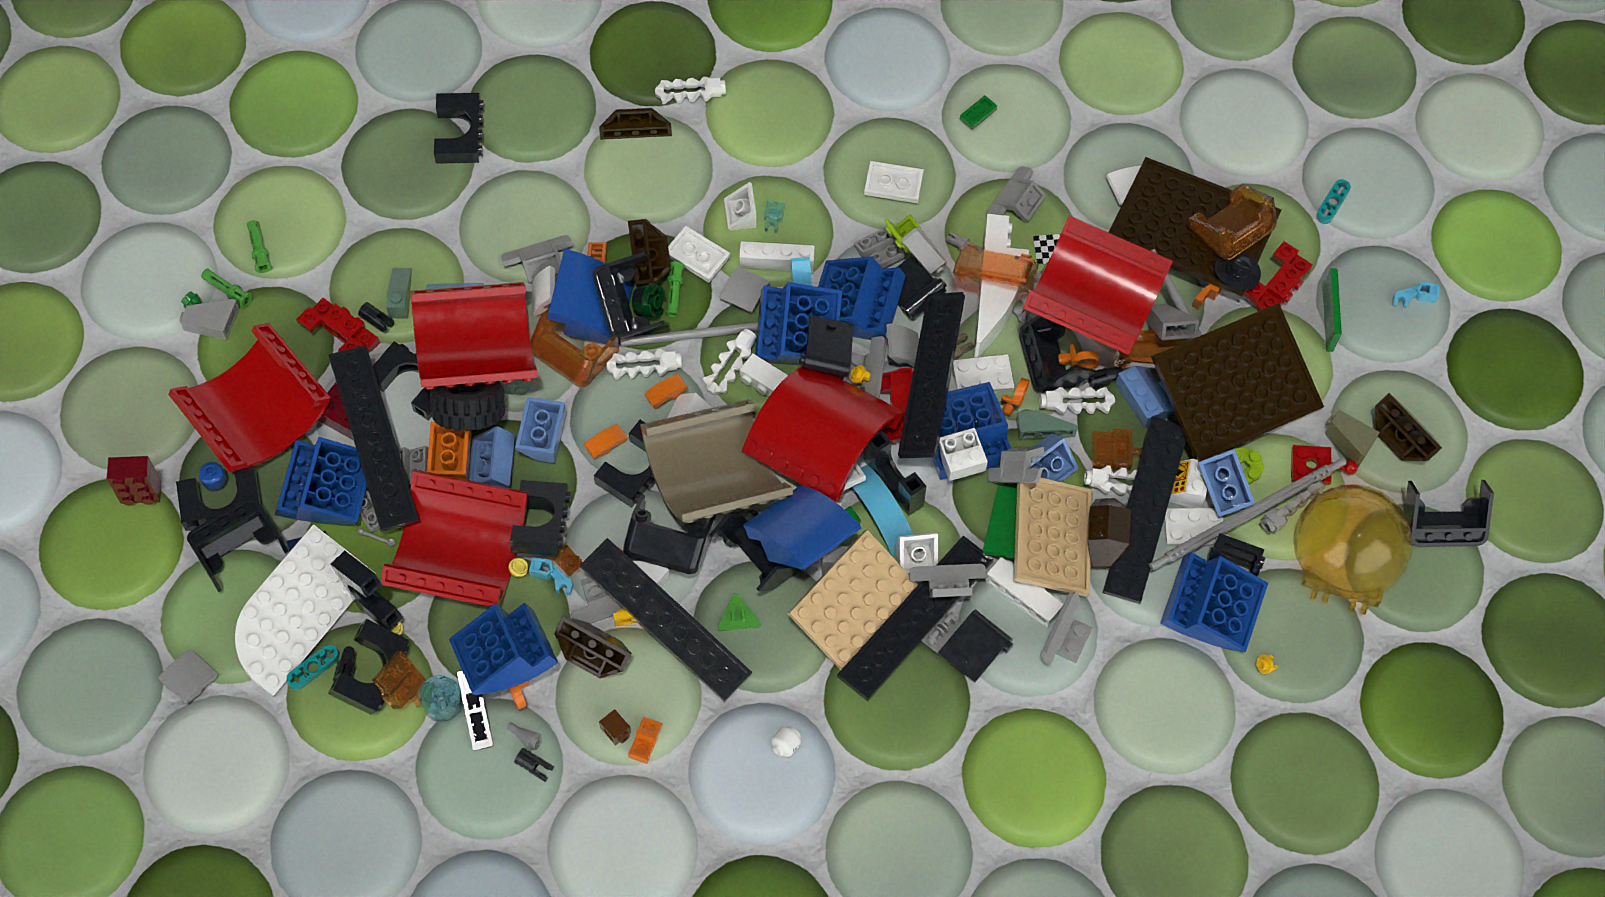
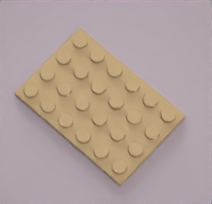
(1053, 536)
(852, 599)

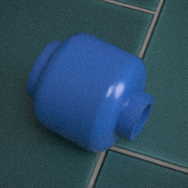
(212, 476)

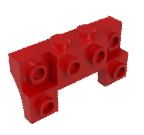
(1284, 282)
(340, 324)
(898, 385)

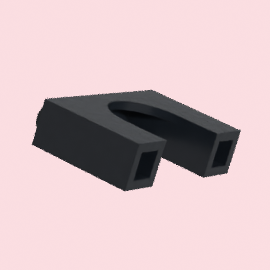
(466, 147)
(394, 362)
(626, 486)
(907, 491)
(192, 510)
(545, 538)
(362, 587)
(368, 695)

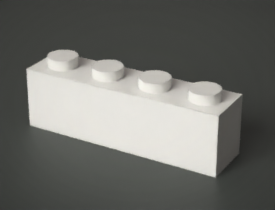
(773, 255)
(761, 375)
(1030, 598)

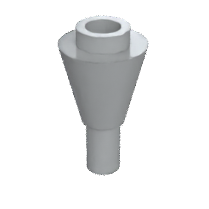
(529, 738)

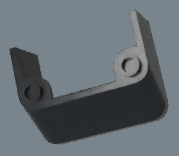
(614, 301)
(1041, 352)
(1451, 528)
(228, 532)
(734, 535)
(665, 545)

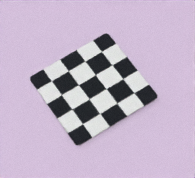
(1044, 247)

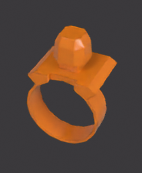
(1073, 358)
(1018, 397)
(518, 696)

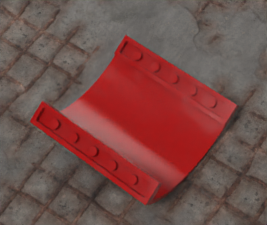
(1099, 285)
(472, 335)
(255, 404)
(817, 429)
(460, 539)

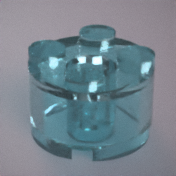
(443, 709)

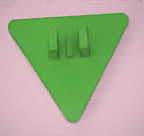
(738, 616)

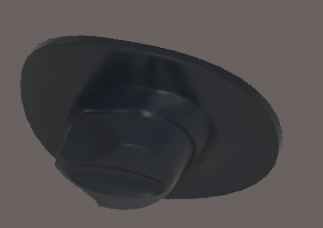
(1239, 272)

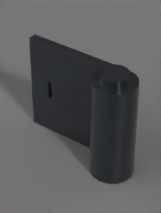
(916, 287)
(828, 346)
(977, 643)

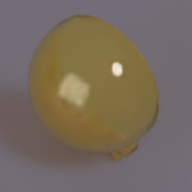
(1352, 544)

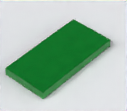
(1332, 310)
(1002, 524)

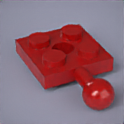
(1320, 456)

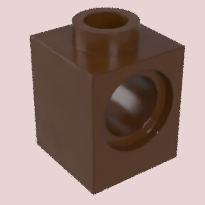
(615, 727)

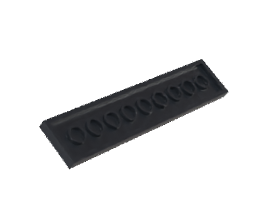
(931, 375)
(373, 438)
(1149, 506)
(665, 619)
(906, 627)

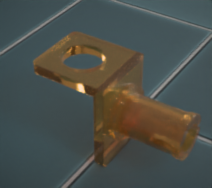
(567, 560)

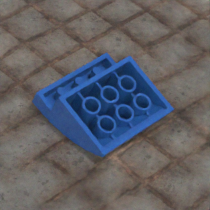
(867, 293)
(577, 300)
(785, 319)
(977, 409)
(322, 483)
(801, 528)
(1214, 602)
(502, 649)

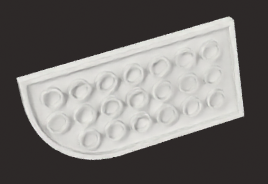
(291, 611)

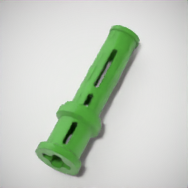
(259, 253)
(675, 281)
(232, 291)

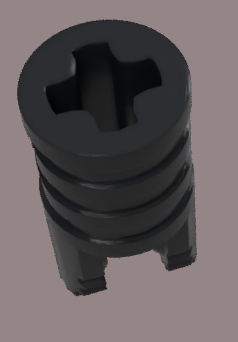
(375, 317)
(1104, 376)
(346, 662)
(530, 762)

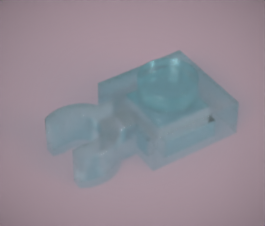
(773, 214)

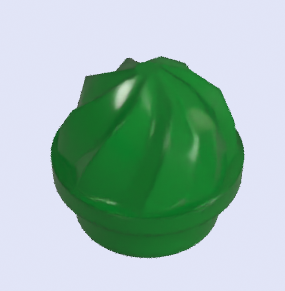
(190, 299)

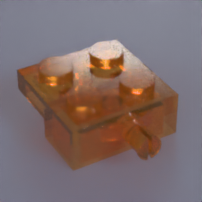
(1113, 449)
(399, 681)

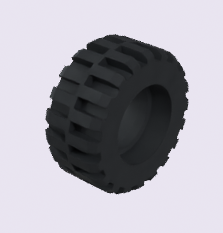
(468, 406)

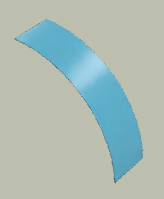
(882, 508)

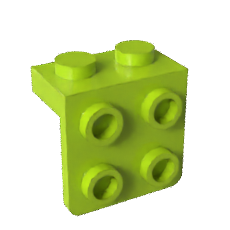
(902, 229)

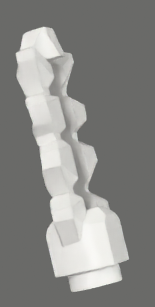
(713, 88)
(743, 345)
(668, 362)
(1054, 400)
(1099, 479)

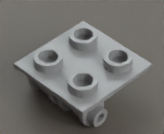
(942, 632)

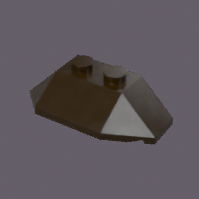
(635, 124)
(649, 239)
(1403, 431)
(1108, 531)
(591, 647)

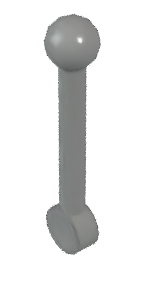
(391, 542)

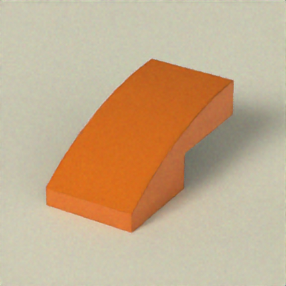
(1210, 291)
(666, 389)
(605, 440)
(645, 740)

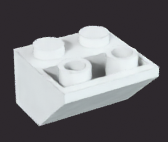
(962, 454)

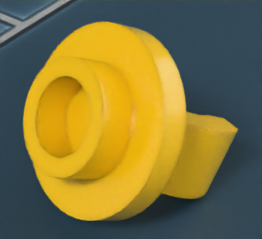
(858, 374)
(1265, 664)

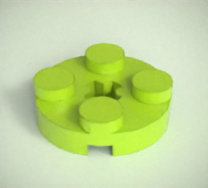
(1254, 463)

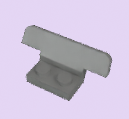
(1019, 195)
(538, 256)
(874, 365)
(1016, 466)
(948, 579)
(599, 602)
(1068, 634)

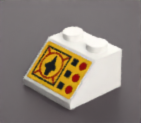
(1189, 484)

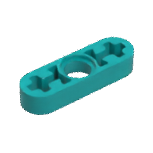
(1333, 208)
(312, 659)

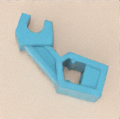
(1406, 295)
(560, 579)

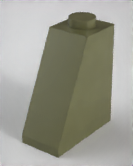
(1351, 436)

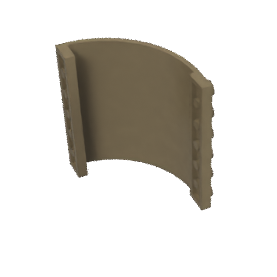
(702, 463)

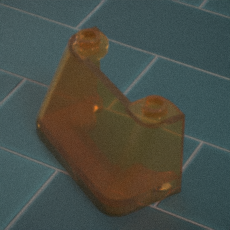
(1239, 224)

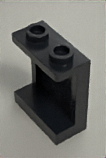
(1239, 553)

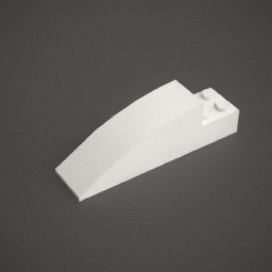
(995, 299)

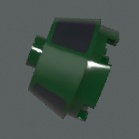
(648, 300)

